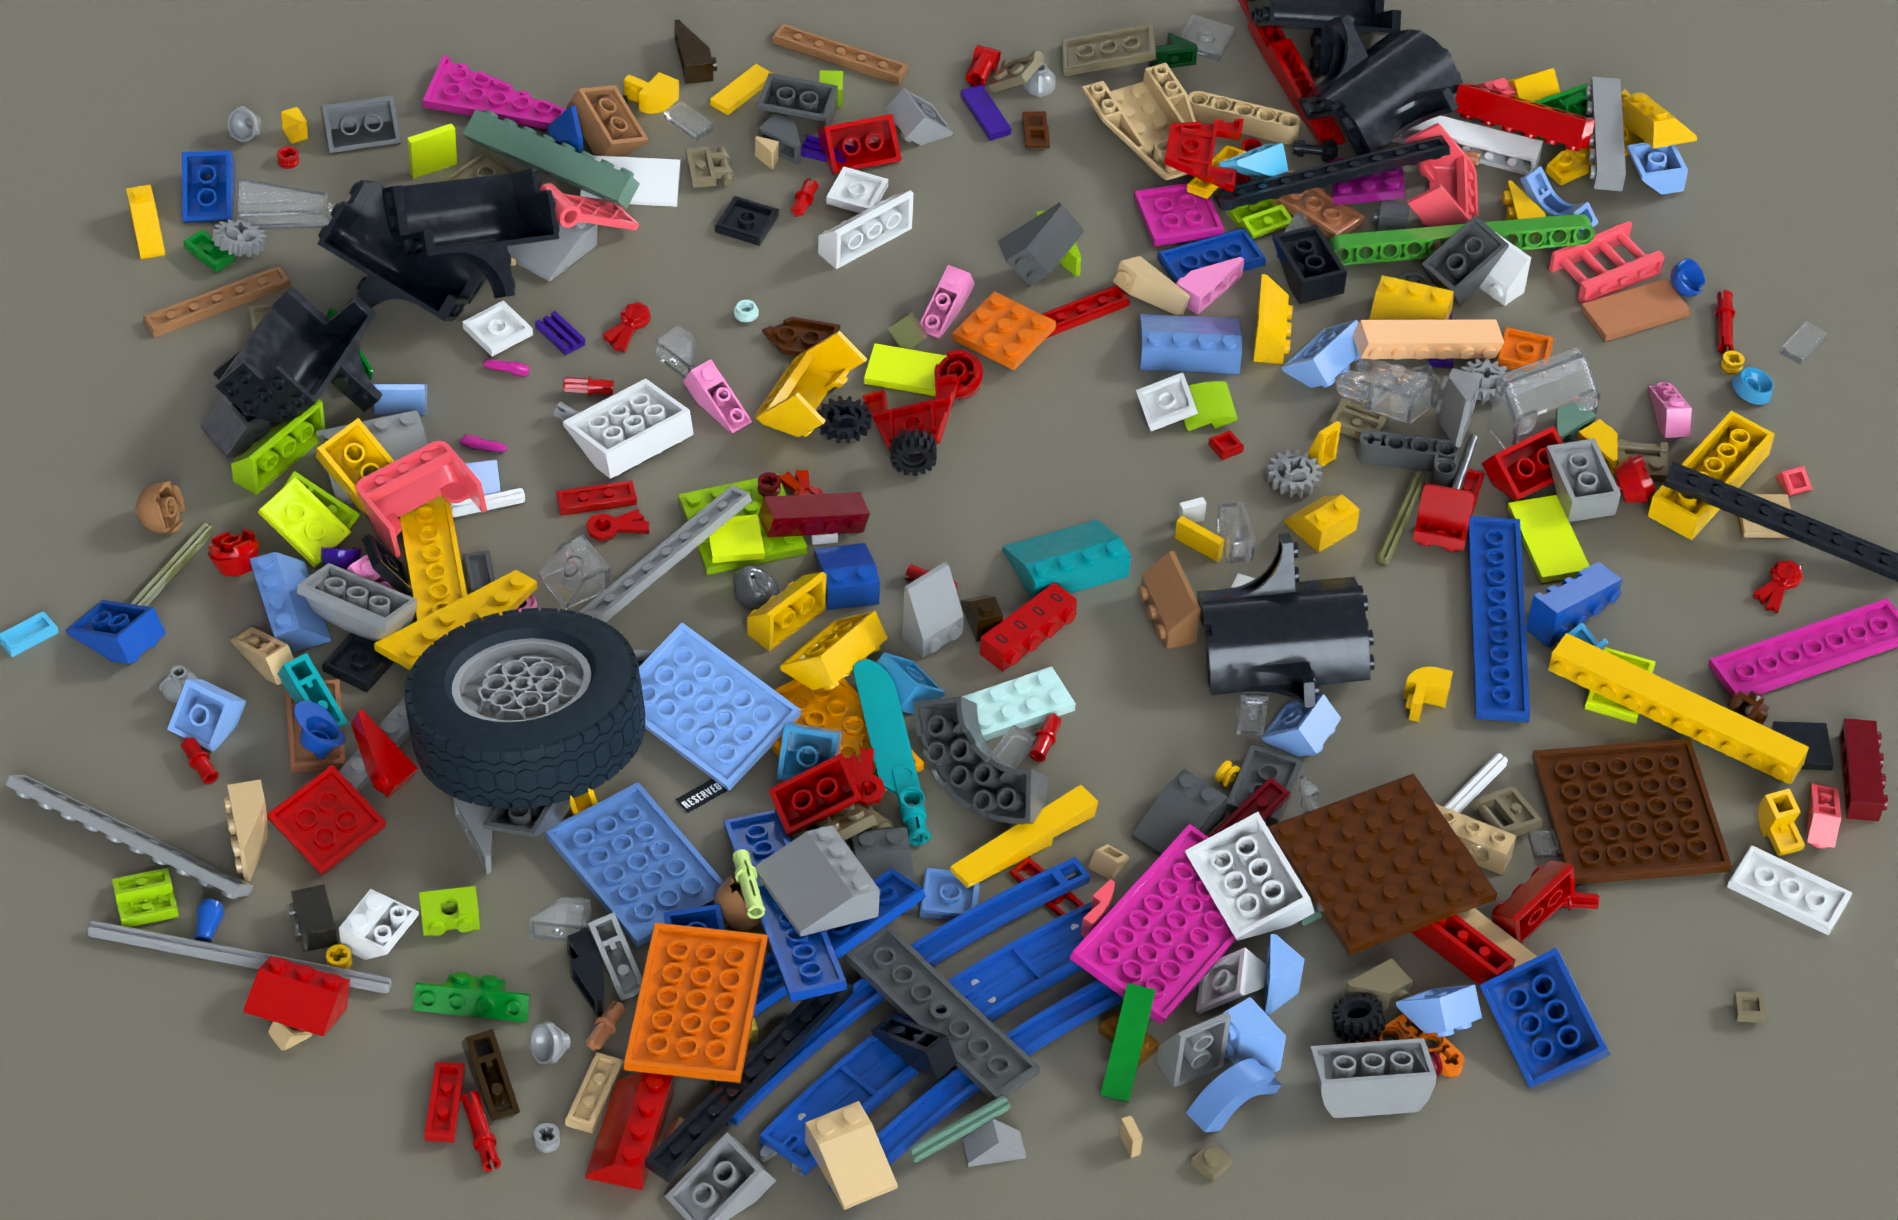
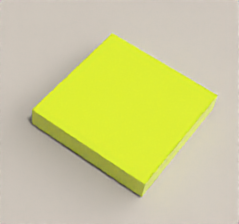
(432, 151)
(737, 540)

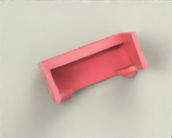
(1452, 184)
(412, 483)

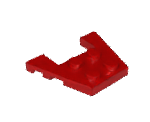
(1192, 150)
(925, 415)

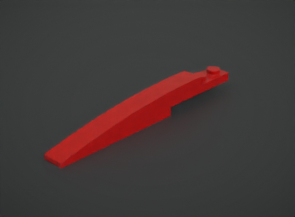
(1291, 74)

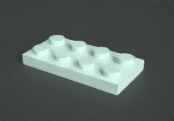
(1021, 702)

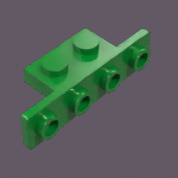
(472, 997)

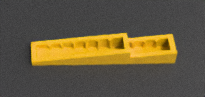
(1026, 839)

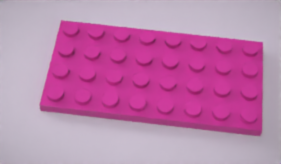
(1159, 932)

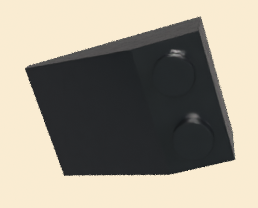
(1310, 264)

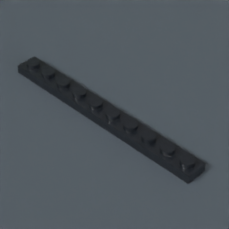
(1331, 173)
(1782, 520)
(731, 1096)

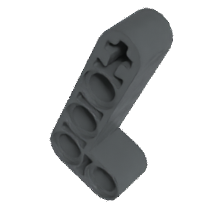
(1410, 452)

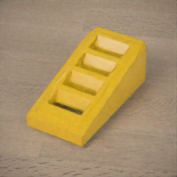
(1325, 444)

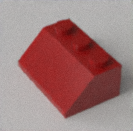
(872, 143)
(1523, 466)
(816, 794)
(1535, 900)
(297, 996)

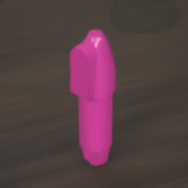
(513, 367)
(476, 442)

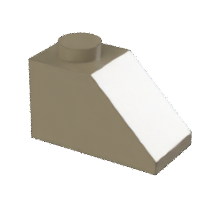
(1384, 981)

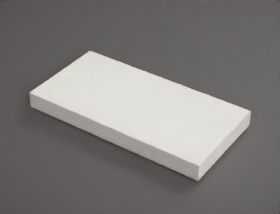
(1789, 890)

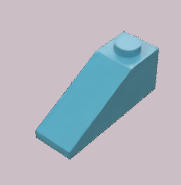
(1260, 162)

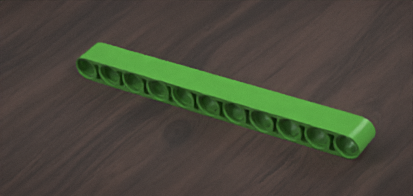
(1426, 236)

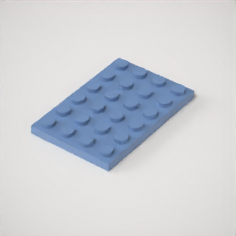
(634, 861)

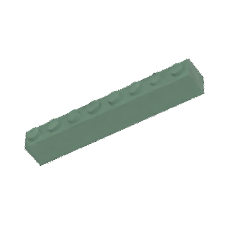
(551, 158)

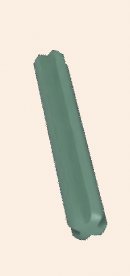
(959, 1129)

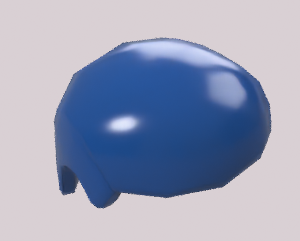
(1687, 278)

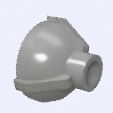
(1041, 82)
(240, 124)
(174, 682)
(548, 1043)

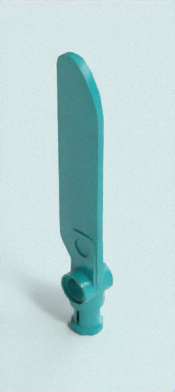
(891, 745)

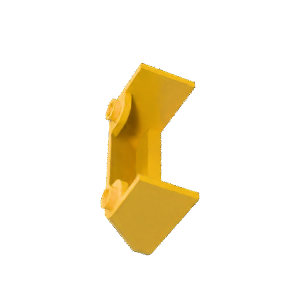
(805, 383)

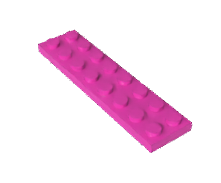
(1809, 650)

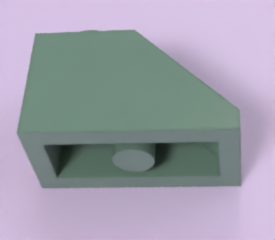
(1571, 420)

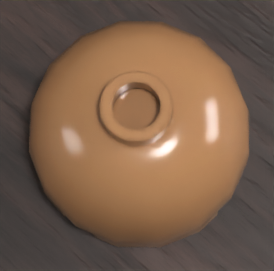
(160, 507)
(733, 906)

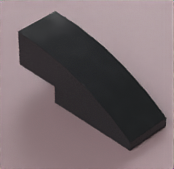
(587, 969)

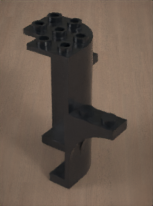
(1366, 16)
(1385, 87)
(473, 220)
(363, 239)
(295, 357)
(1286, 632)

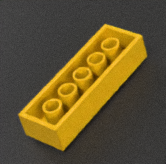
(1725, 454)

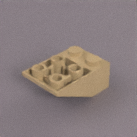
(247, 824)

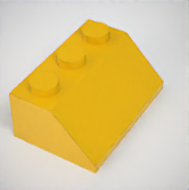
(1653, 122)
(1410, 301)
(1272, 323)
(352, 456)
(788, 610)

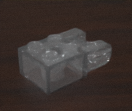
(1388, 389)

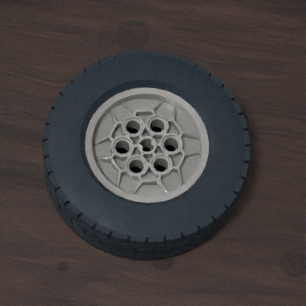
(525, 708)

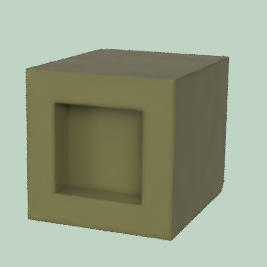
(908, 331)

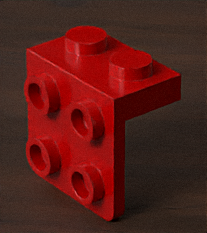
(1443, 517)

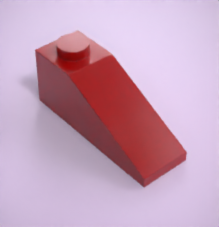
(383, 760)

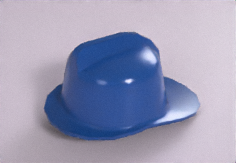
(318, 729)

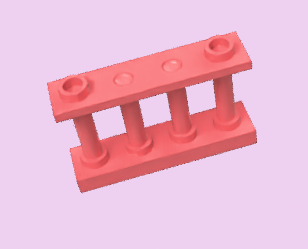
(1607, 280)

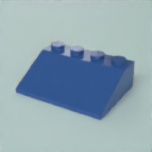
(1545, 1019)

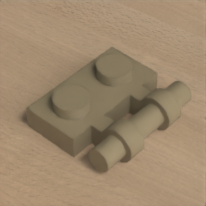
(702, 170)

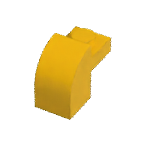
(652, 96)
(1426, 686)
(1776, 821)

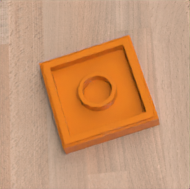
(1523, 348)

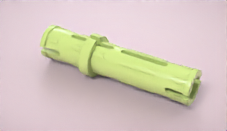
(746, 877)

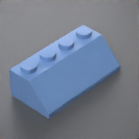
(286, 611)

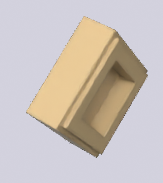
(1131, 1136)

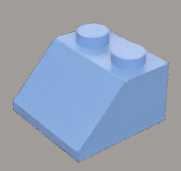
(1659, 167)
(206, 713)
(1302, 729)
(1442, 1009)
(1254, 1036)

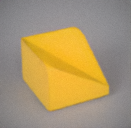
(294, 125)

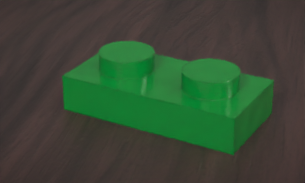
(203, 248)

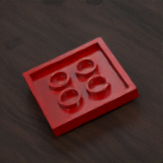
(326, 820)

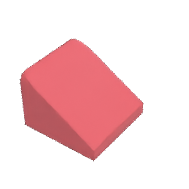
(1794, 481)

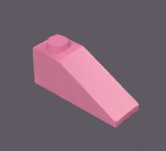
(1210, 282)

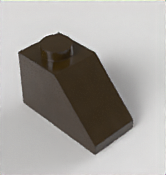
(982, 614)

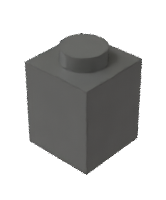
(1391, 215)

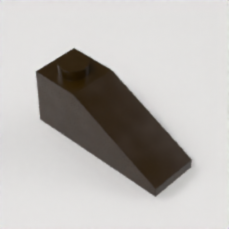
(694, 55)
(490, 1074)

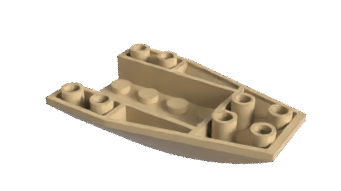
(1144, 113)

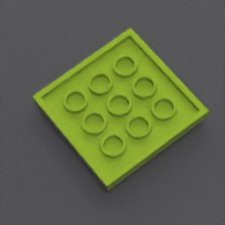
(774, 547)

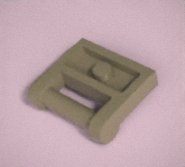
(1016, 71)
(1357, 419)
(1656, 466)
(1513, 809)

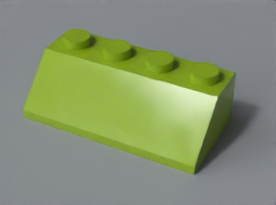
(278, 450)

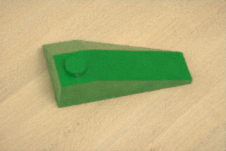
(1569, 101)

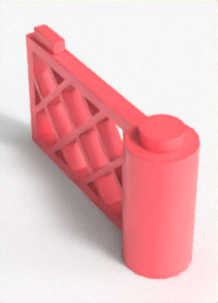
(575, 209)

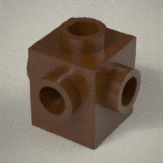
(1743, 701)

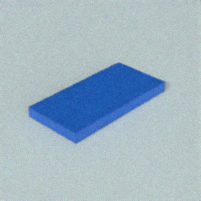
(1210, 251)

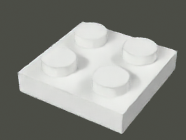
(856, 190)
(497, 328)
(1167, 401)

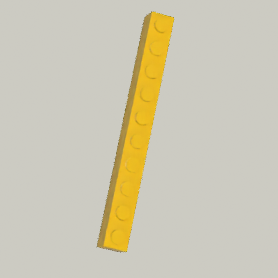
(1678, 708)

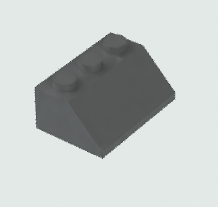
(799, 97)
(360, 124)

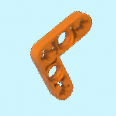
(1400, 1031)

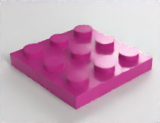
(1177, 215)

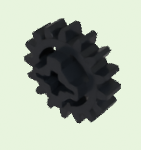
(846, 419)

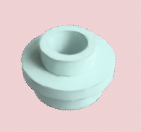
(746, 311)

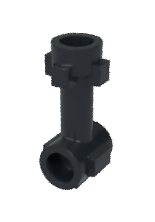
(1328, 151)

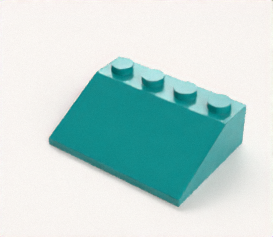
(1070, 557)

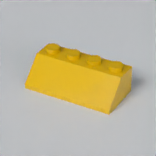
(836, 651)

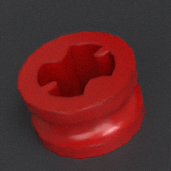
(288, 157)

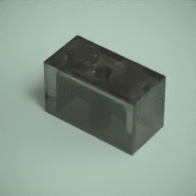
(313, 918)

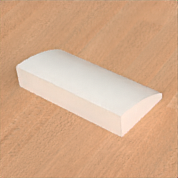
(657, 179)

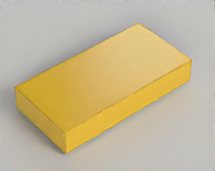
(1199, 538)

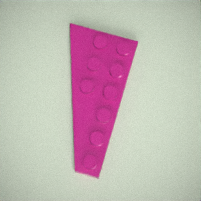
(462, 91)

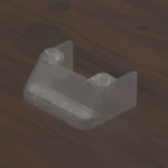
(1539, 389)

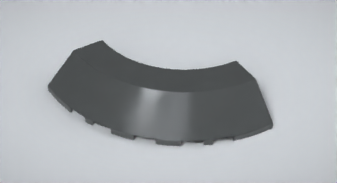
(970, 769)

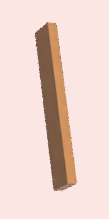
(840, 54)
(216, 301)

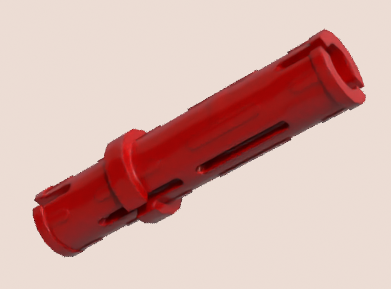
(1725, 315)
(484, 1140)

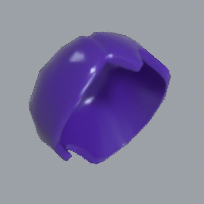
(340, 557)

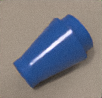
(208, 918)

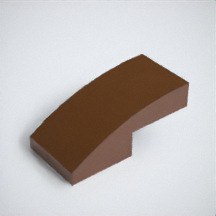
(1035, 129)

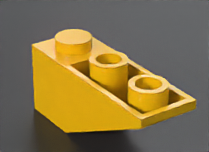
(1519, 204)

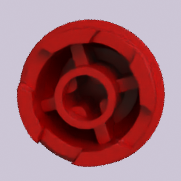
(968, 370)
(1634, 480)
(233, 552)

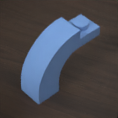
(1543, 195)
(1229, 1092)

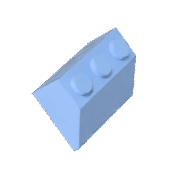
(1324, 356)

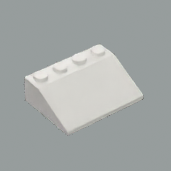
(630, 427)
(1250, 879)

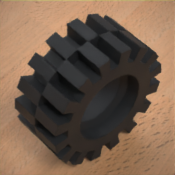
(913, 442)
(1358, 1018)

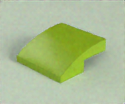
(1260, 217)
(1213, 405)
(145, 898)

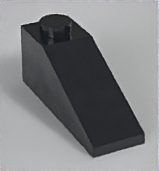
(918, 1046)

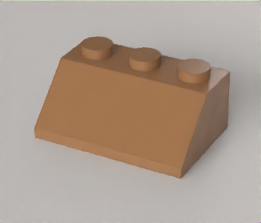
(607, 121)
(1170, 602)

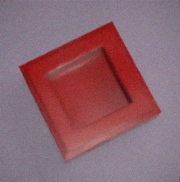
(1226, 445)

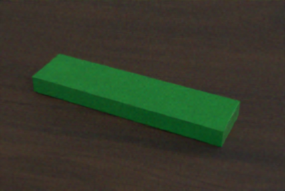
(1128, 1042)

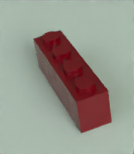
(814, 514)
(1862, 770)

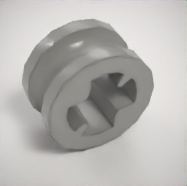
(546, 1129)

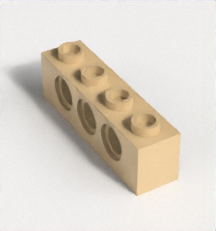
(1485, 843)

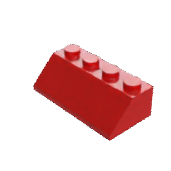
(631, 1129)

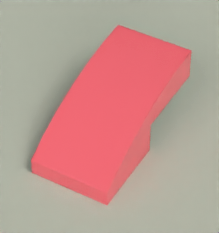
(1100, 907)

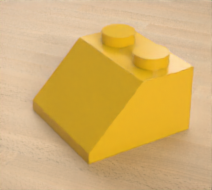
(1535, 85)
(1325, 521)

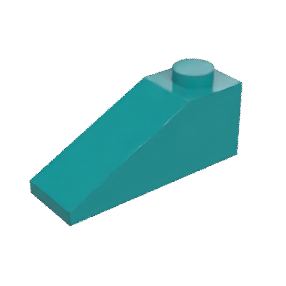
(306, 684)

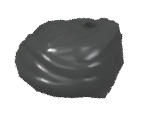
(754, 586)

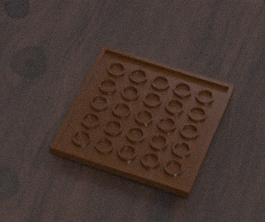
(1631, 811)
(1382, 864)

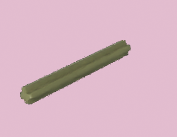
(1401, 518)
(173, 565)

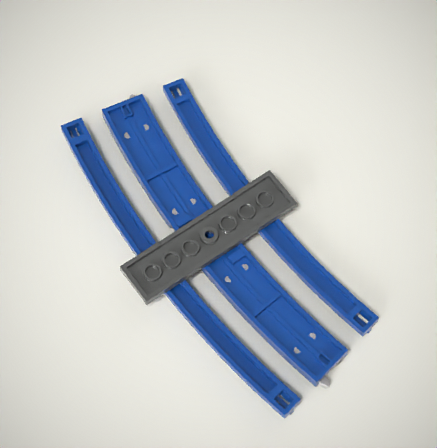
(956, 1007)

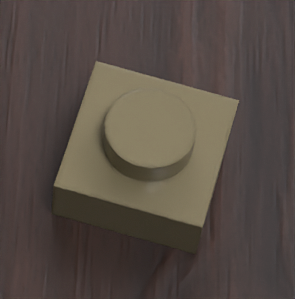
(1749, 1007)
(1211, 1161)

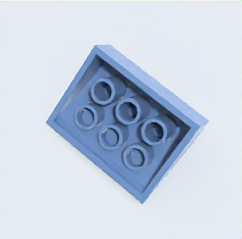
(1190, 344)

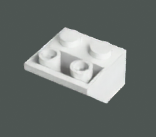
(375, 925)

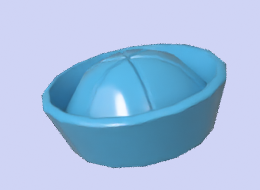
(1753, 385)

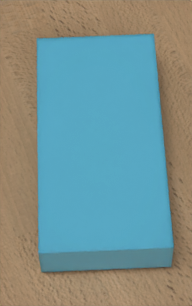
(28, 634)

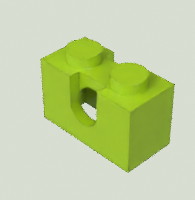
(442, 916)

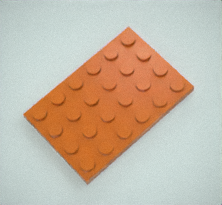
(696, 1003)

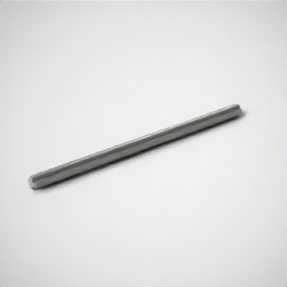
(224, 953)

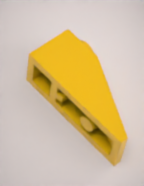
(145, 221)

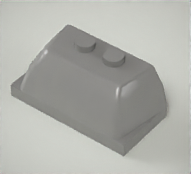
(357, 603)
(1374, 1077)

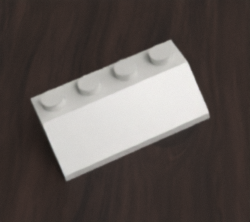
(867, 230)

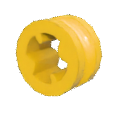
(1727, 365)
(1227, 773)
(339, 950)

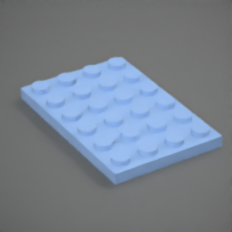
(711, 707)

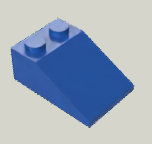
(208, 186)
(850, 576)
(118, 630)

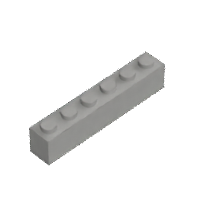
(1607, 138)

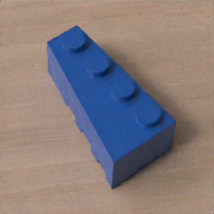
(1572, 603)

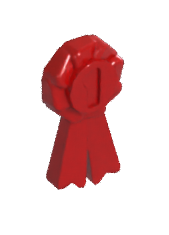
(632, 318)
(800, 485)
(605, 526)
(1783, 576)
(871, 785)

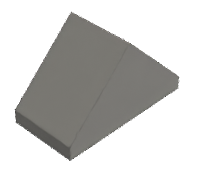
(993, 1144)

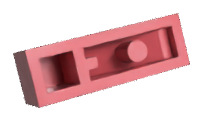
(1823, 816)

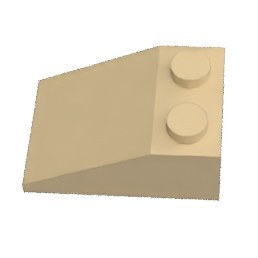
(850, 1155)

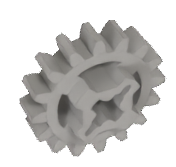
(239, 238)
(1490, 376)
(1294, 473)

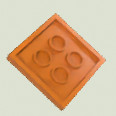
(1004, 330)

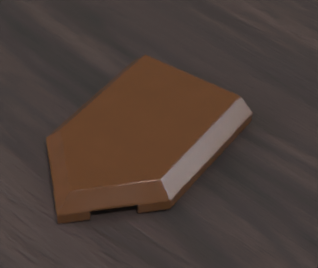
(799, 334)

